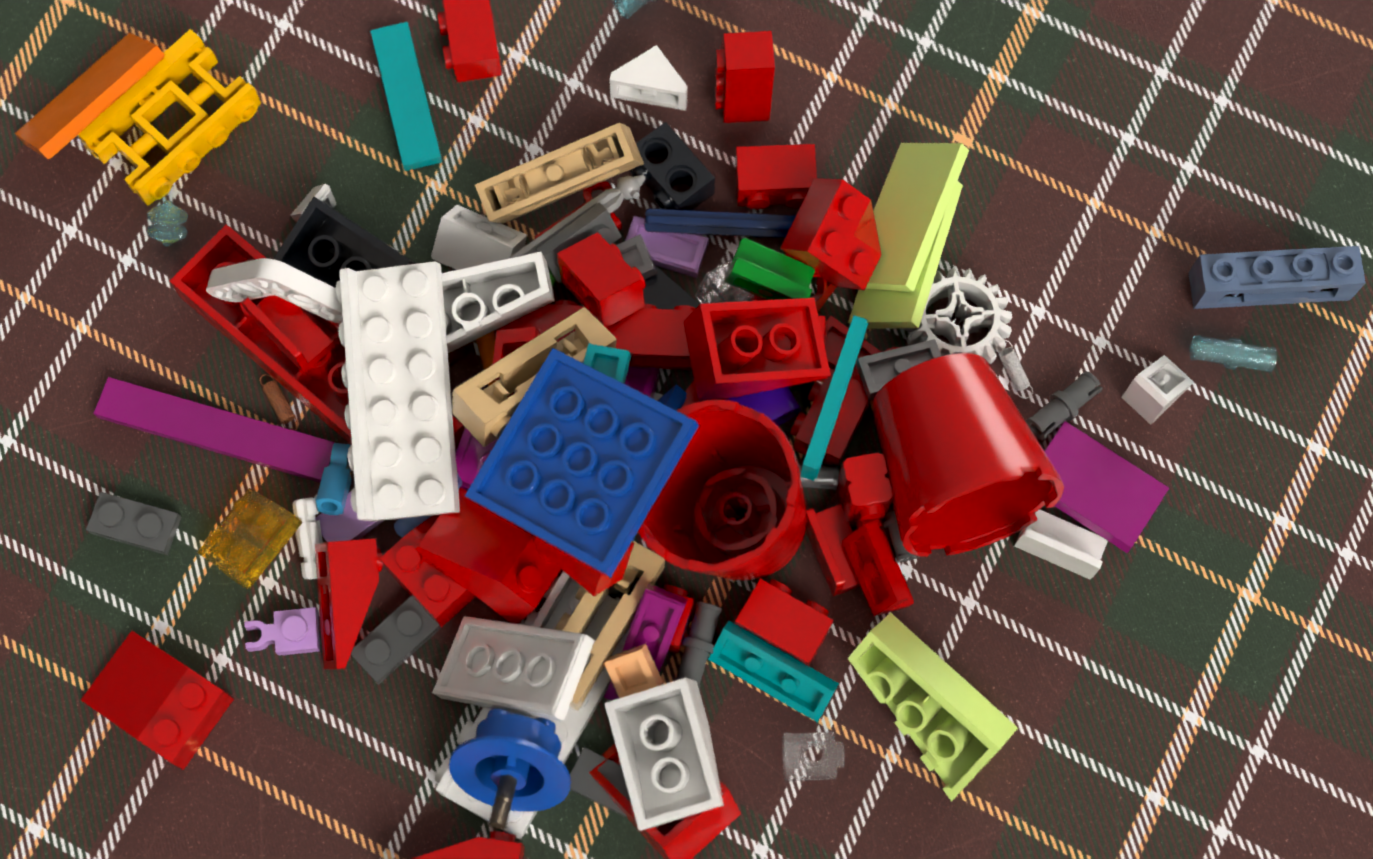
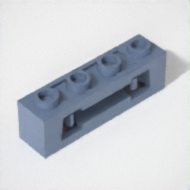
(1276, 277)

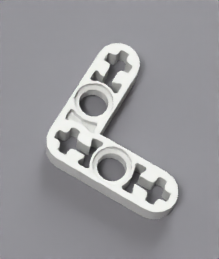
(271, 277)

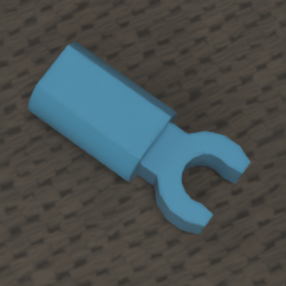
(335, 482)

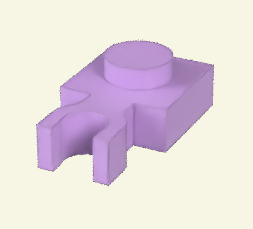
(292, 632)

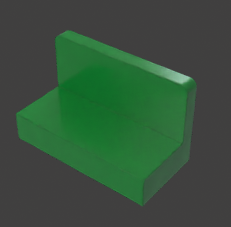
(768, 273)

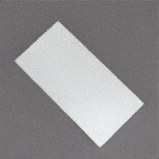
(514, 667)

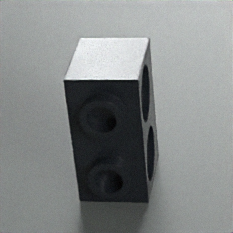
(679, 167)

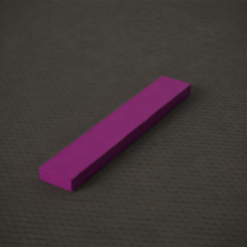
(214, 429)

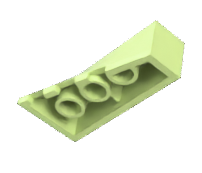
(931, 703)

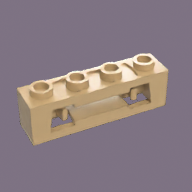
(559, 173)
(489, 410)
(642, 564)

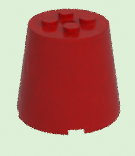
(959, 457)
(729, 466)

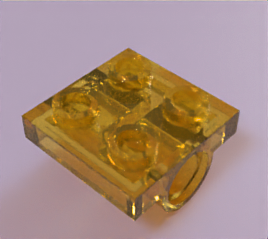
(249, 538)

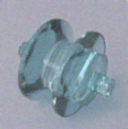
(167, 223)

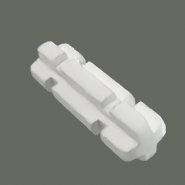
(307, 534)

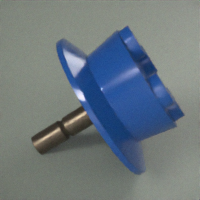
(512, 765)

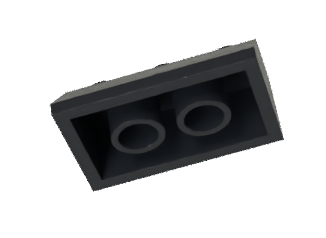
(330, 241)

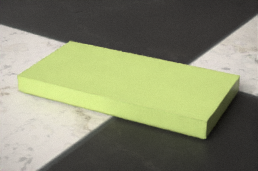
(912, 210)
(905, 308)

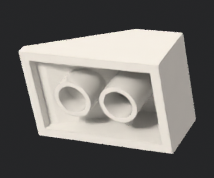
(665, 752)

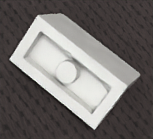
(471, 240)
(1063, 544)

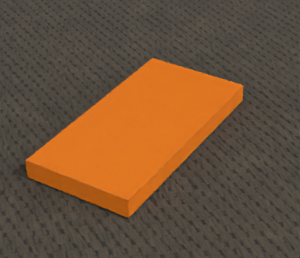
(90, 95)

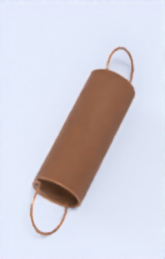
(278, 402)

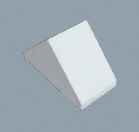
(649, 81)
(1156, 389)

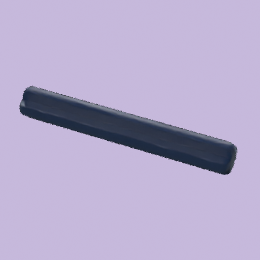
(717, 223)

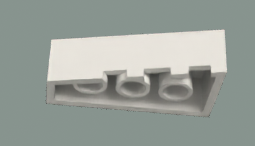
(493, 295)

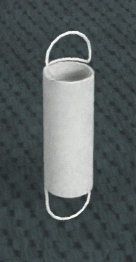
(1014, 369)

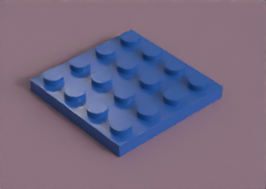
(582, 461)

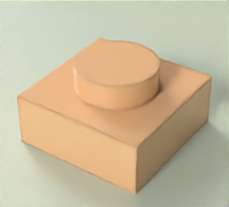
(633, 671)

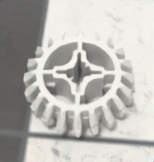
(987, 315)

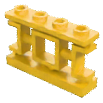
(153, 96)

